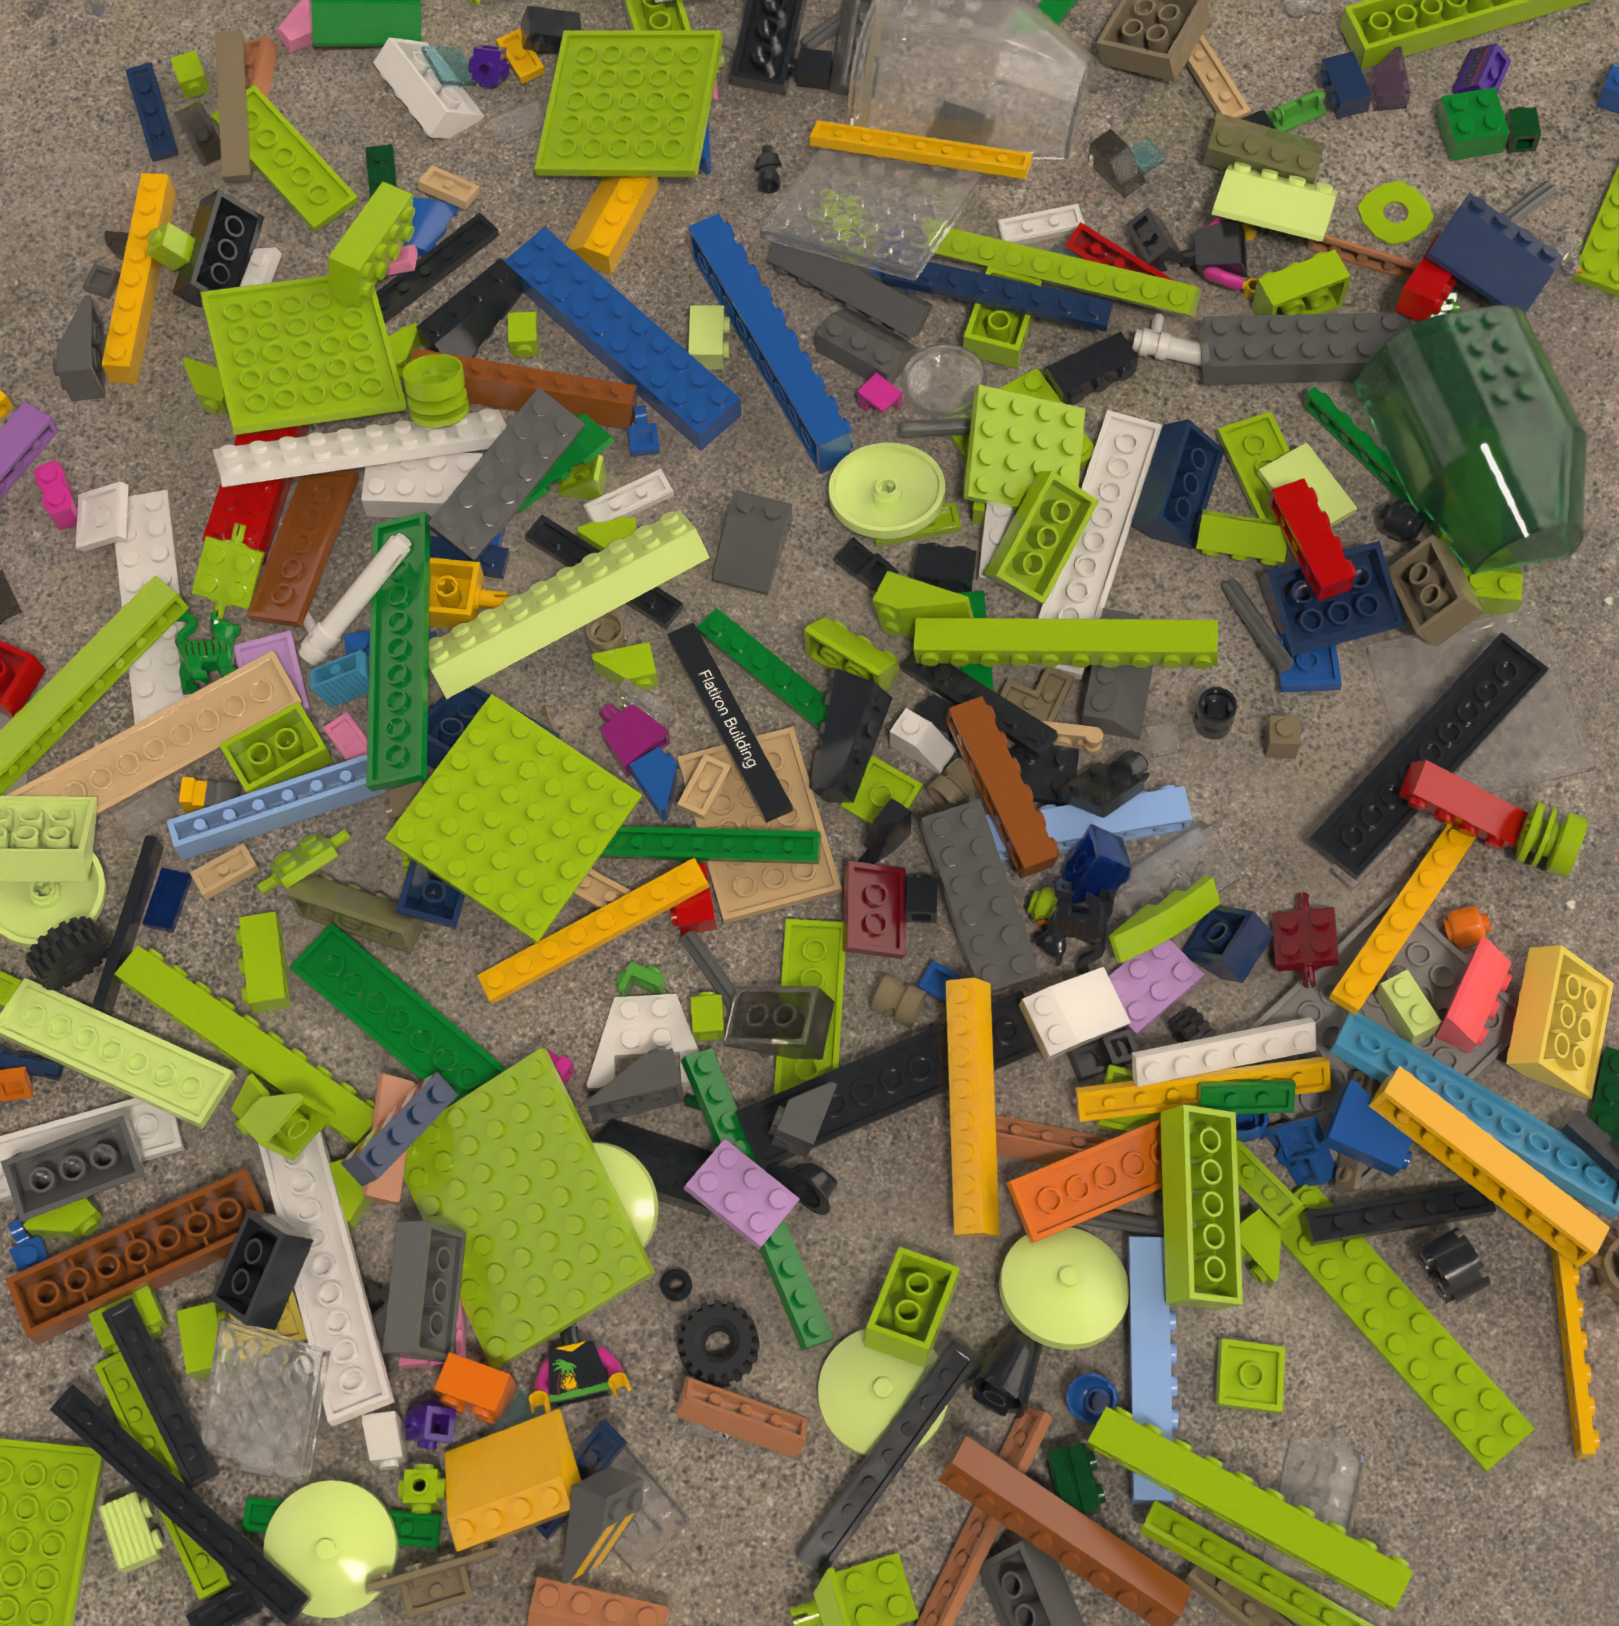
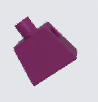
(631, 734)

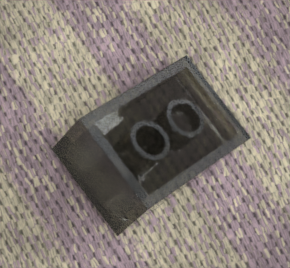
(780, 1021)

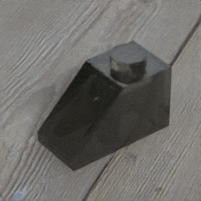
(199, 132)
(1115, 163)

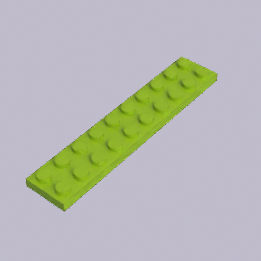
(1408, 1339)

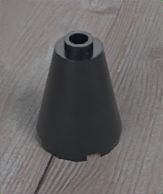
(1007, 1375)

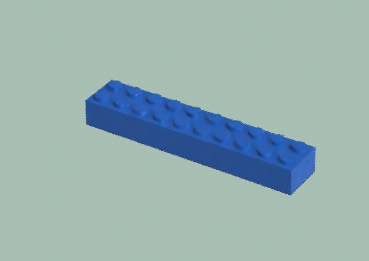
(624, 339)
(770, 343)

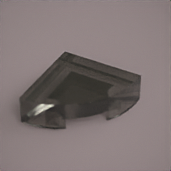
(116, 242)

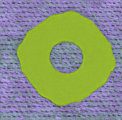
(1395, 192)

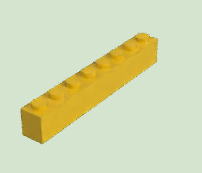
(137, 281)
(972, 1108)
(1489, 1167)

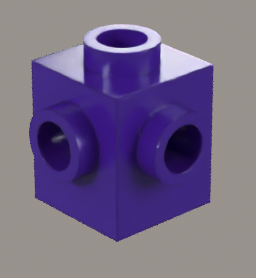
(489, 65)
(430, 1424)

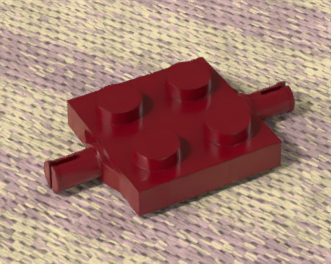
(1305, 939)

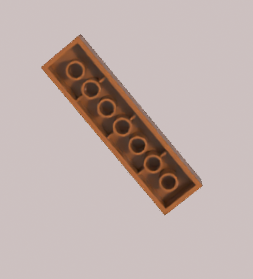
(134, 1255)

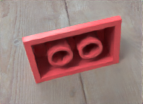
(1475, 997)

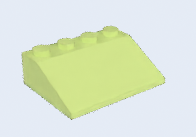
(1275, 201)
(46, 838)

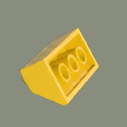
(611, 220)

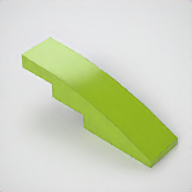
(1163, 921)

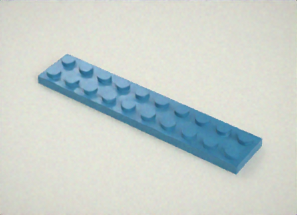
(1535, 1142)

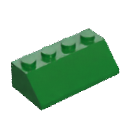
(363, 22)

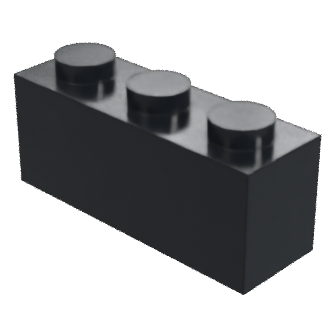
(1092, 369)

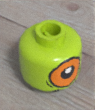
(1042, 905)

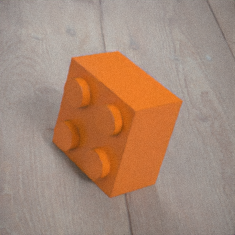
(475, 1388)

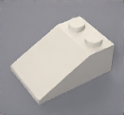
(1073, 1013)

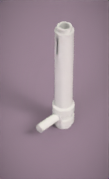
(1164, 346)
(328, 633)

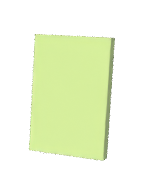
(1306, 464)

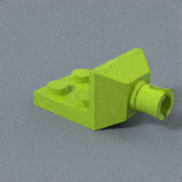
(860, 1596)

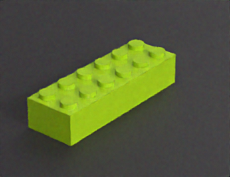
(1201, 1208)

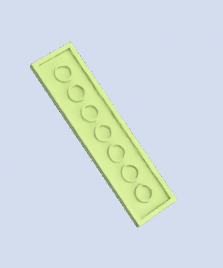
(114, 1053)

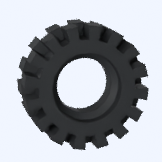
(1189, 1026)

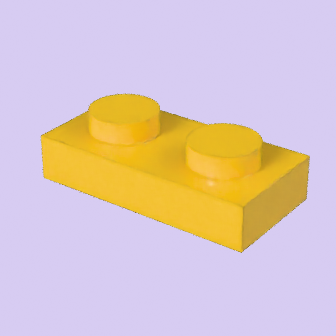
(522, 61)

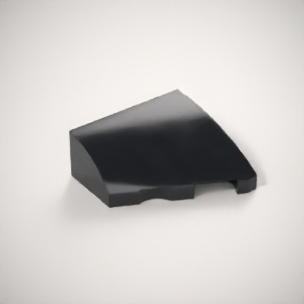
(887, 832)

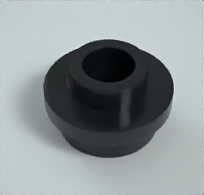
(672, 1276)

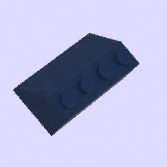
(1178, 484)

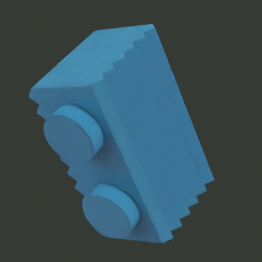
(341, 679)

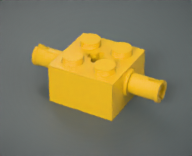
(458, 592)

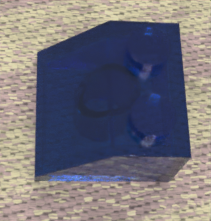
(1096, 863)

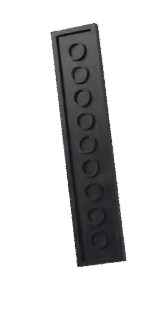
(1443, 736)
(886, 1082)

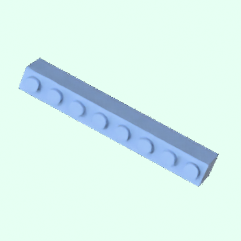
(271, 808)
(1141, 817)
(1150, 1352)

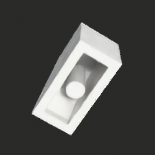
(921, 741)
(385, 1439)

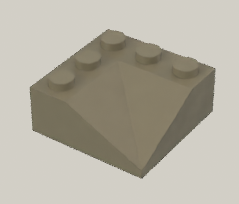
(1153, 36)

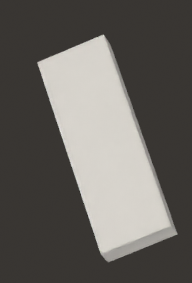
(1040, 225)
(630, 498)

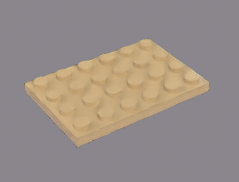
(760, 888)

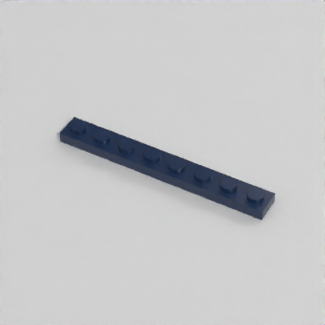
(1009, 295)

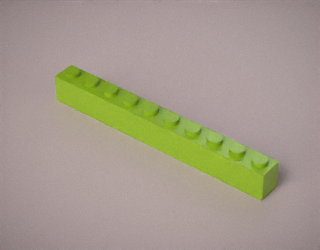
(1071, 272)
(1066, 642)
(86, 678)
(243, 1041)
(1250, 1509)

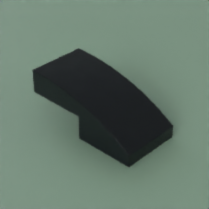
(863, 564)
(1095, 1057)

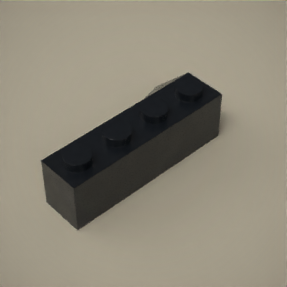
(472, 313)
(848, 736)

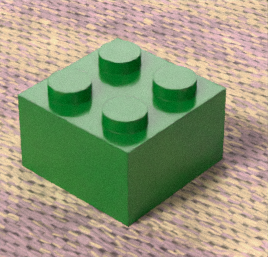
(1472, 124)

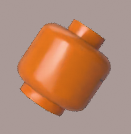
(1466, 926)

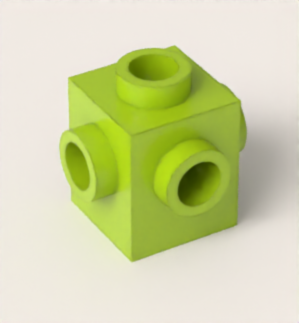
(430, 1497)

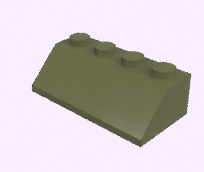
(1261, 148)
(355, 912)

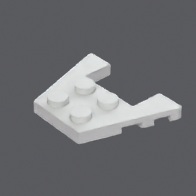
(637, 1027)

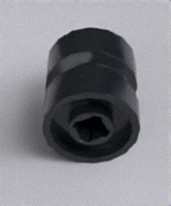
(1215, 713)

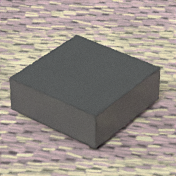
(101, 281)

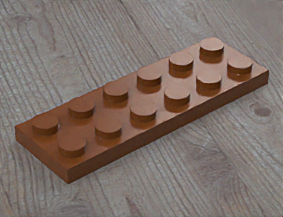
(302, 548)

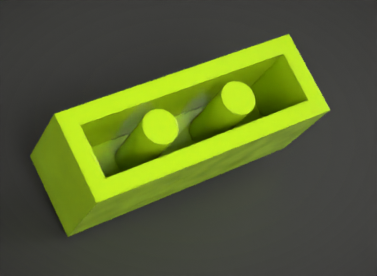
(1241, 537)
(263, 962)

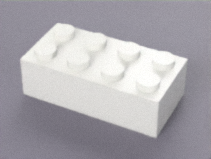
(414, 485)

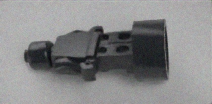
(767, 163)

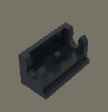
(1154, 240)

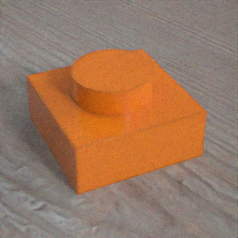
(15, 1084)

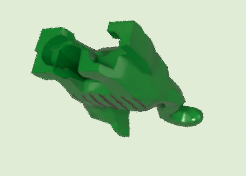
(206, 656)

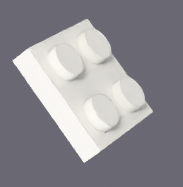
(102, 516)

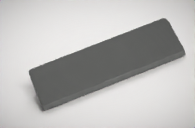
(850, 27)

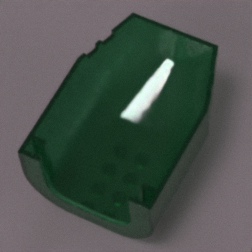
(1481, 436)

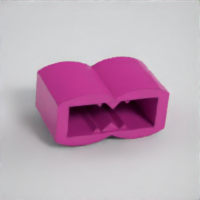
(57, 495)

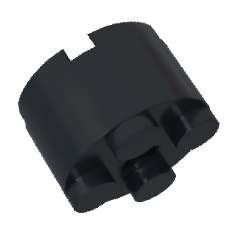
(1454, 1266)

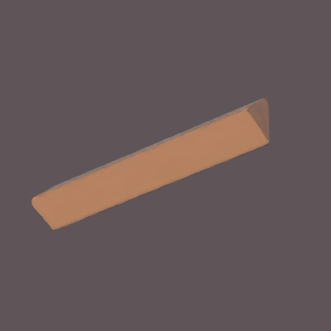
(260, 63)
(1365, 257)
(1039, 1141)
(389, 1186)
(742, 1417)

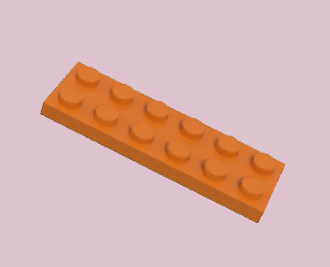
(1089, 1182)

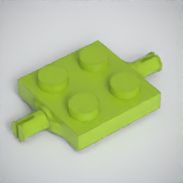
(228, 571)
(303, 860)

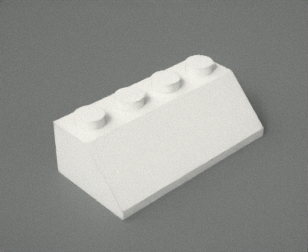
(437, 107)

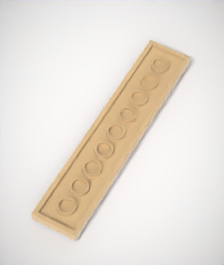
(171, 737)

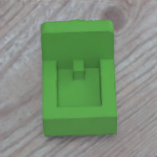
(643, 977)

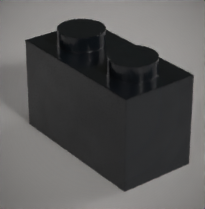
(544, 28)
(945, 566)

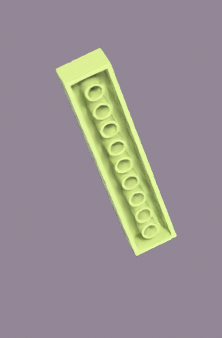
(565, 602)

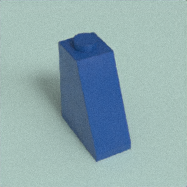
(1365, 1134)

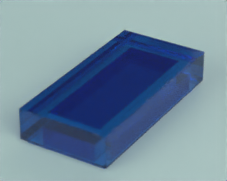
(167, 900)

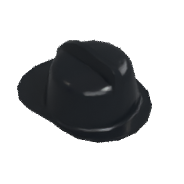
(808, 1183)

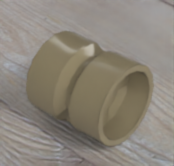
(606, 633)
(954, 787)
(898, 1000)

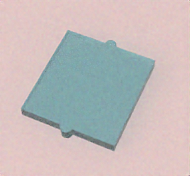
(449, 65)

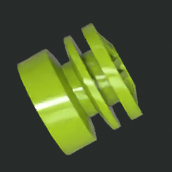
(436, 390)
(1551, 839)

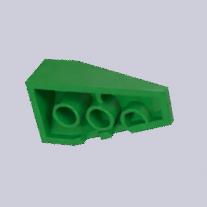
(584, 449)

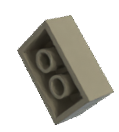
(1434, 591)

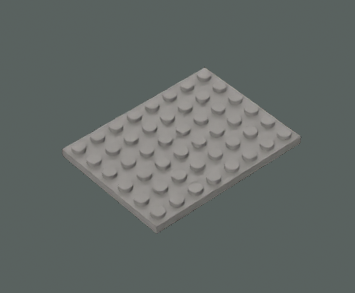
(1437, 971)

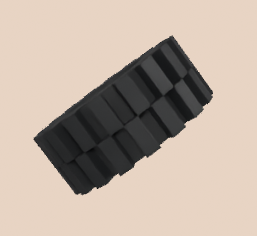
(67, 953)
(713, 1319)

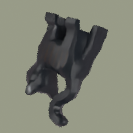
(1078, 923)

